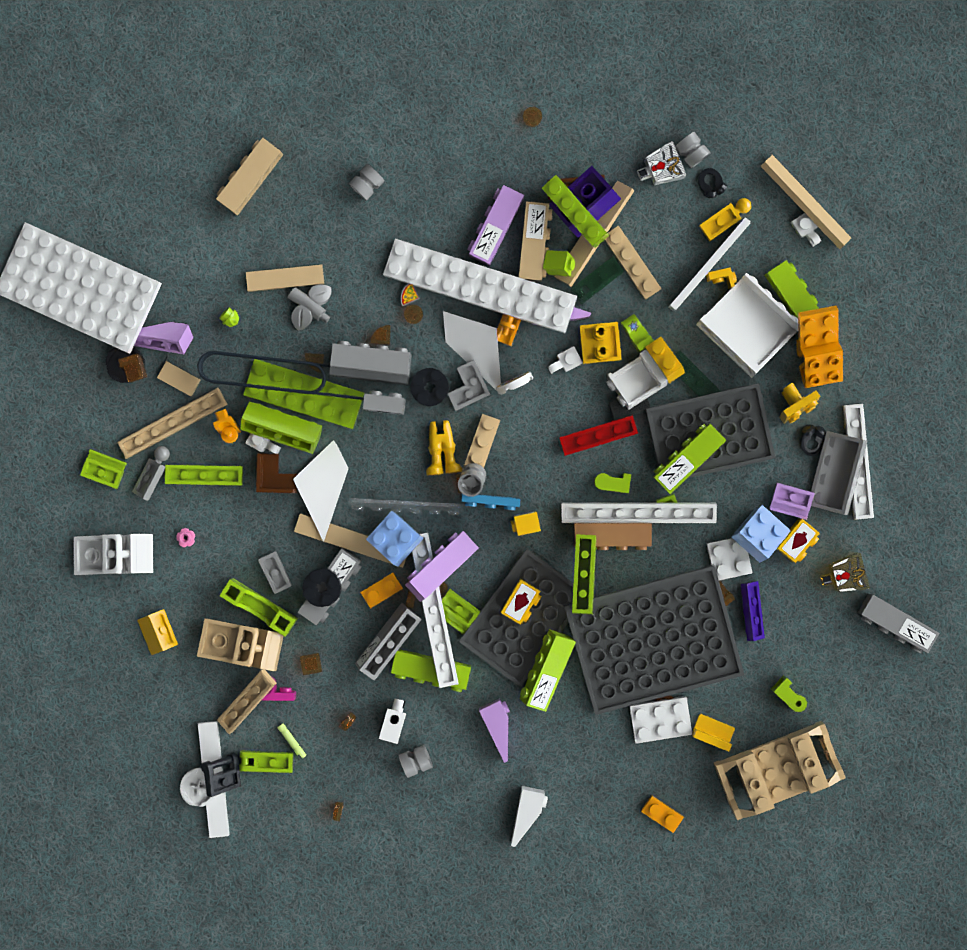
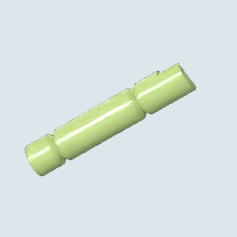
(291, 740)

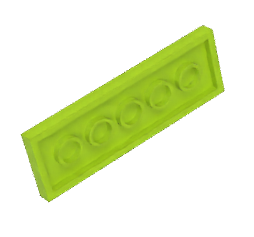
(328, 408)

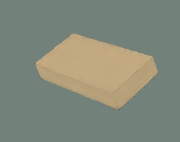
(178, 378)

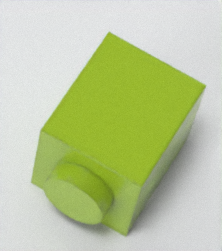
(558, 263)

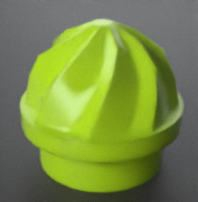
(229, 317)

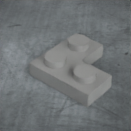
(474, 386)

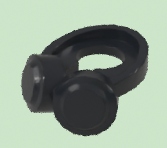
(720, 186)
(807, 431)

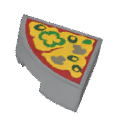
(409, 295)

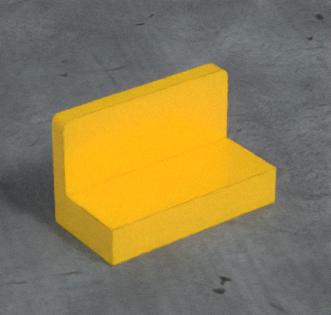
(157, 632)
(713, 732)

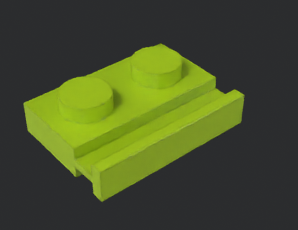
(103, 469)
(458, 611)

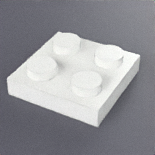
(729, 559)

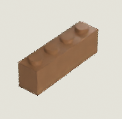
(617, 534)

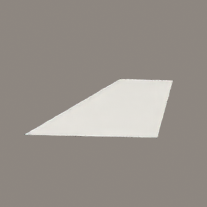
(476, 343)

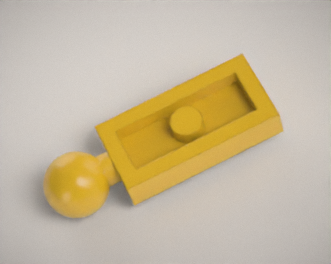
(724, 219)

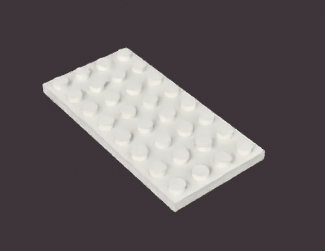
(78, 287)

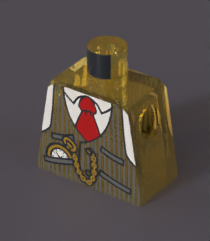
(847, 574)

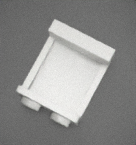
(637, 380)

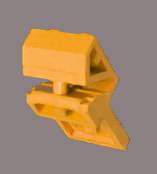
(819, 347)

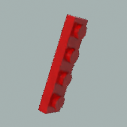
(598, 435)

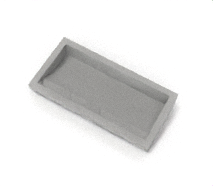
(837, 472)

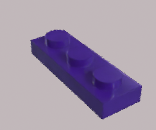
(752, 611)

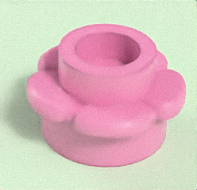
(190, 537)

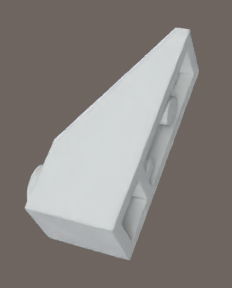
(528, 810)

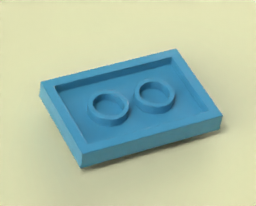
(491, 501)

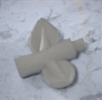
(309, 305)

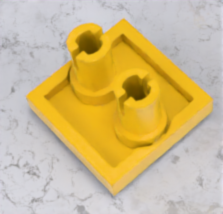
(600, 342)
(797, 403)

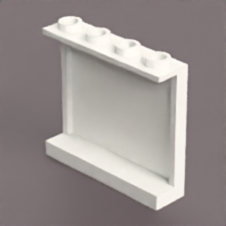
(749, 325)

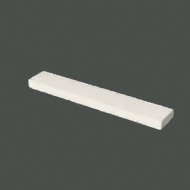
(709, 264)
(862, 496)
(211, 751)

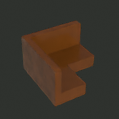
(270, 479)

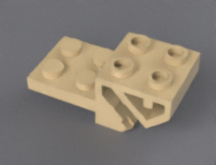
(240, 645)

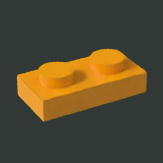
(381, 590)
(662, 813)

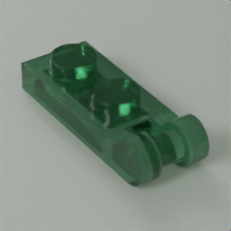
(598, 279)

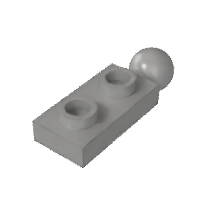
(151, 473)

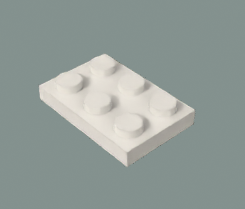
(660, 719)

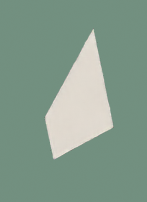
(321, 485)

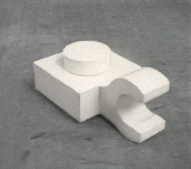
(805, 227)
(567, 360)
(261, 444)

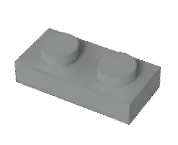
(275, 572)

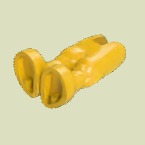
(440, 443)

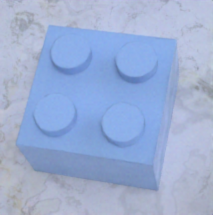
(760, 533)
(394, 538)

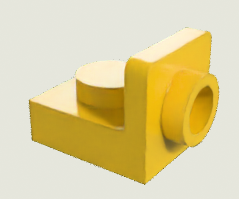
(719, 275)

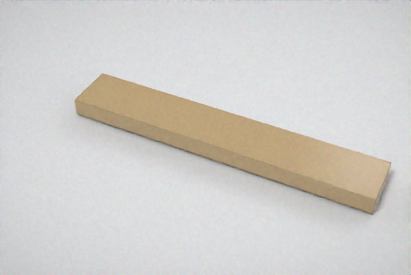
(806, 202)
(583, 249)
(172, 423)
(340, 537)

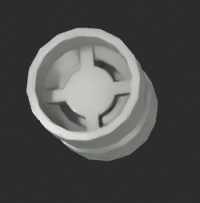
(692, 150)
(366, 182)
(472, 479)
(415, 761)

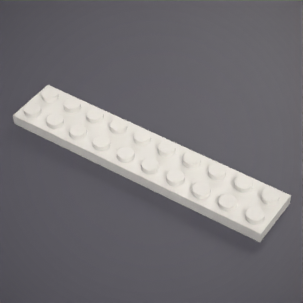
(480, 286)

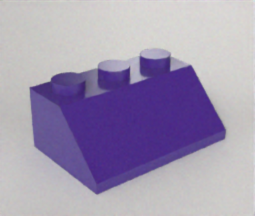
(593, 194)

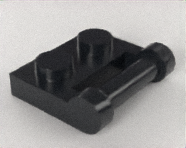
(224, 780)

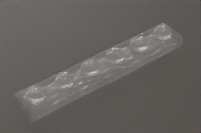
(398, 505)

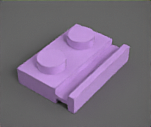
(791, 500)

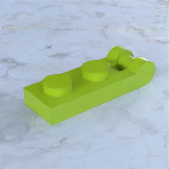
(266, 761)

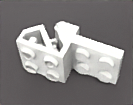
(113, 554)

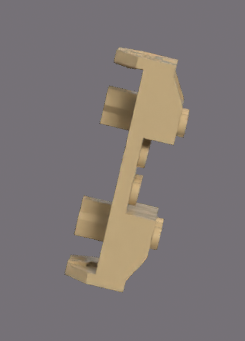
(780, 770)

